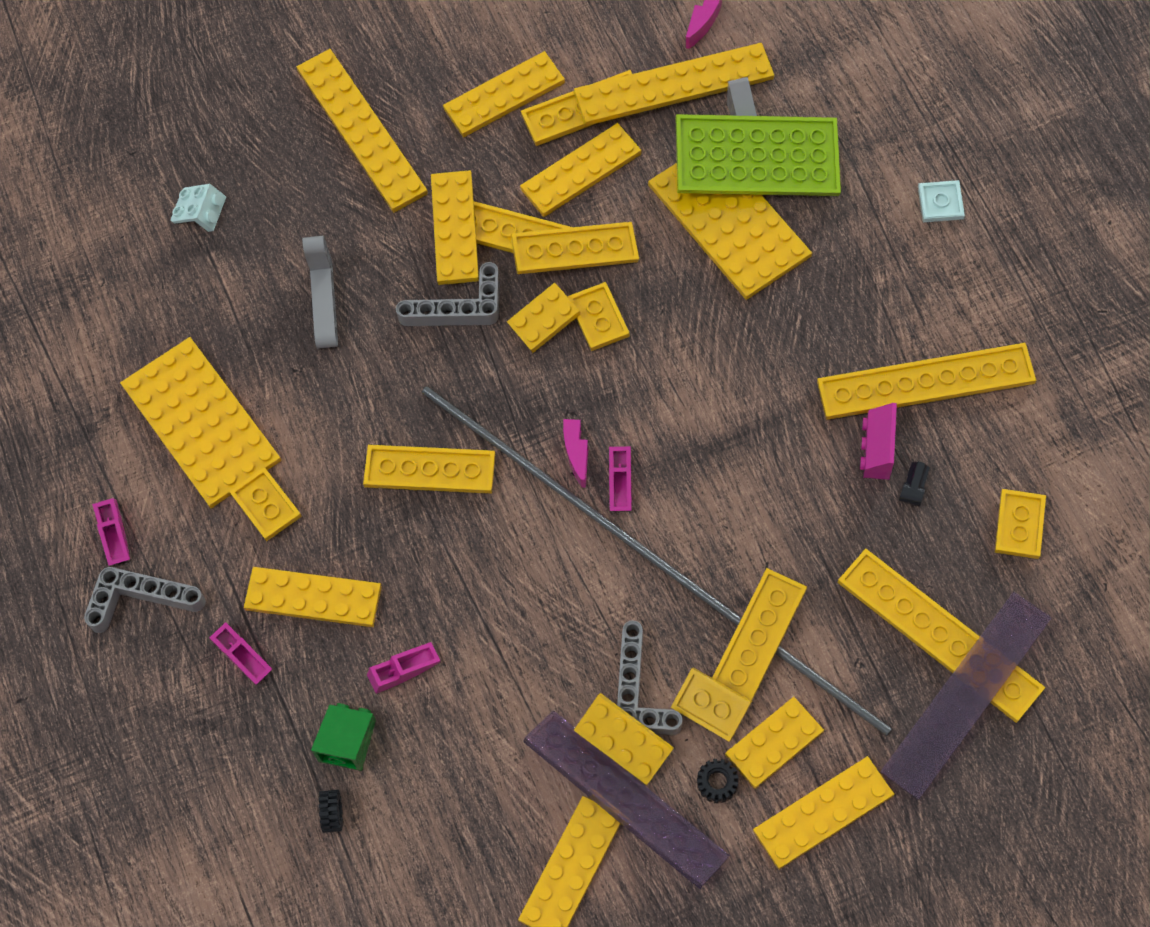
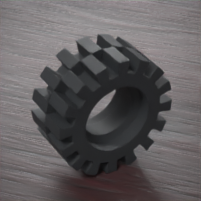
(717, 767)
(330, 811)

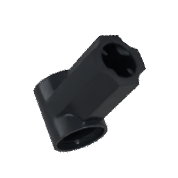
(914, 486)

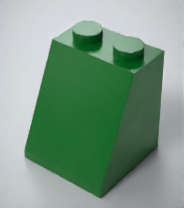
(344, 737)

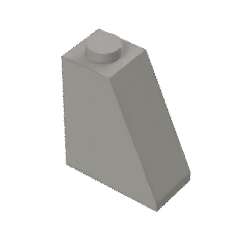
(740, 98)

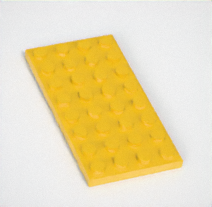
(736, 232)
(200, 421)

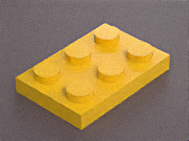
(599, 316)
(543, 317)
(265, 504)
(1020, 524)
(711, 704)

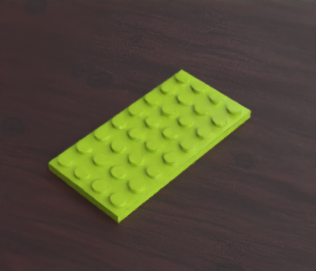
(757, 155)

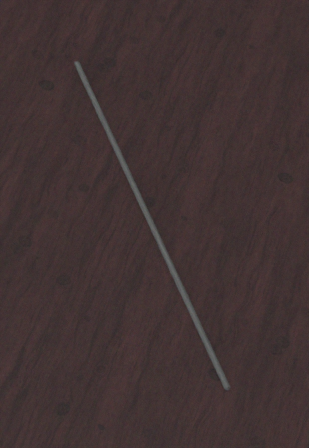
(721, 608)

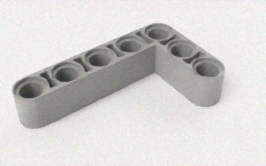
(322, 291)
(457, 306)
(139, 591)
(632, 686)

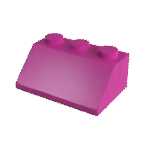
(879, 442)

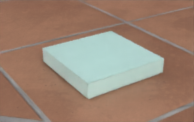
(941, 201)

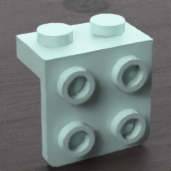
(200, 205)

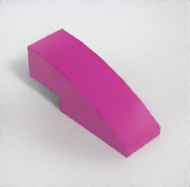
(701, 21)
(576, 449)
(620, 478)
(111, 531)
(240, 653)
(402, 667)

